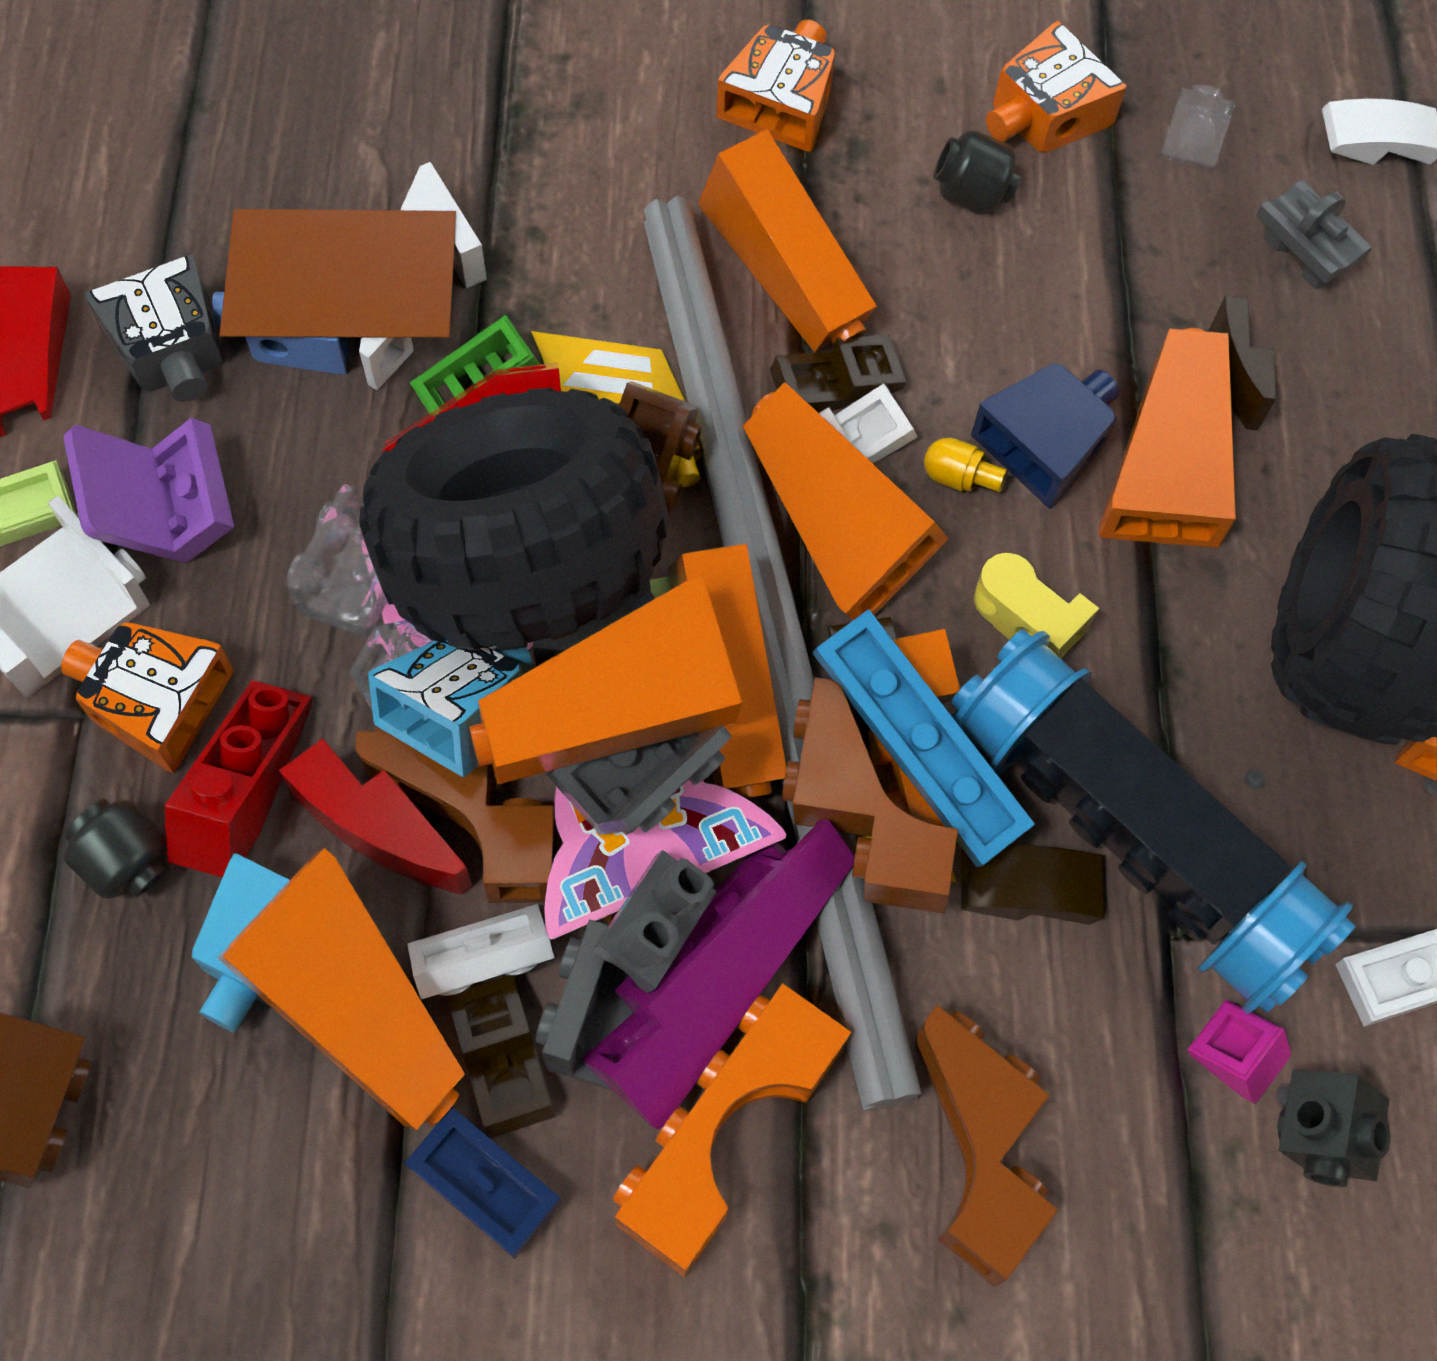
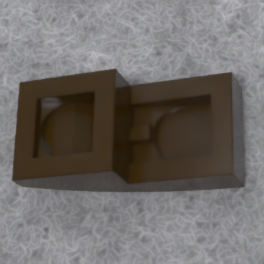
(1250, 367)
(843, 374)
(1035, 882)
(500, 1056)

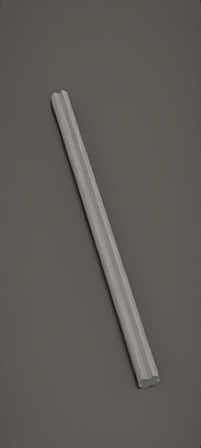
(846, 922)

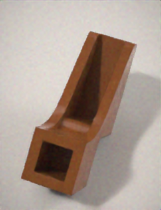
(513, 837)
(905, 858)
(987, 1109)

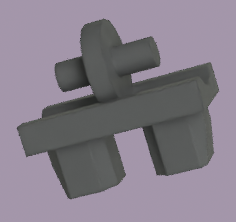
(1313, 232)
(656, 919)

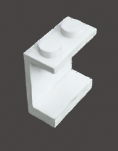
(63, 594)

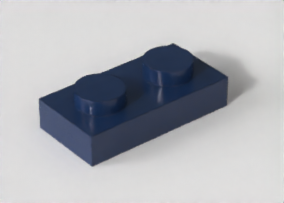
(483, 1182)

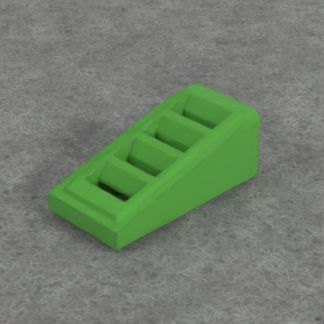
(482, 349)

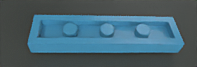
(923, 738)

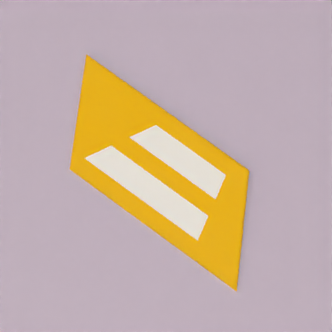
(606, 366)

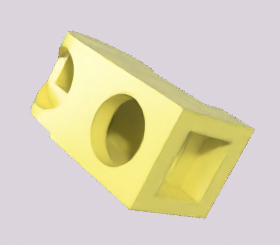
(1017, 600)

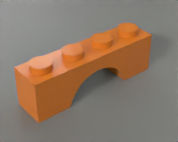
(783, 1055)

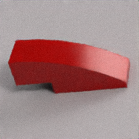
(374, 819)

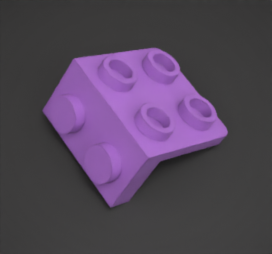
(147, 498)

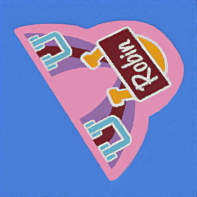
(599, 871)

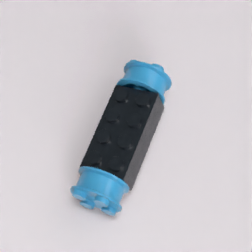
(1152, 819)

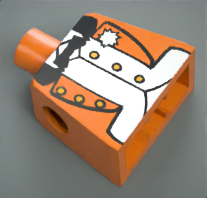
(780, 84)
(1054, 93)
(149, 688)

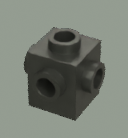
(1334, 1127)

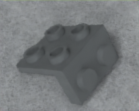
(637, 784)
(586, 1010)

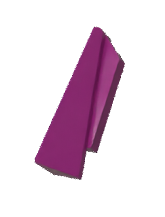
(718, 972)

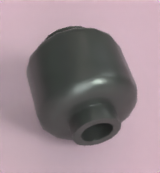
(977, 172)
(115, 848)

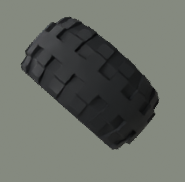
(515, 518)
(1362, 598)

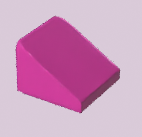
(1241, 1050)

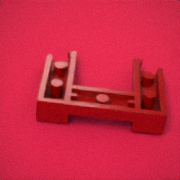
(31, 337)

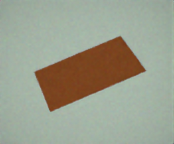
(339, 273)

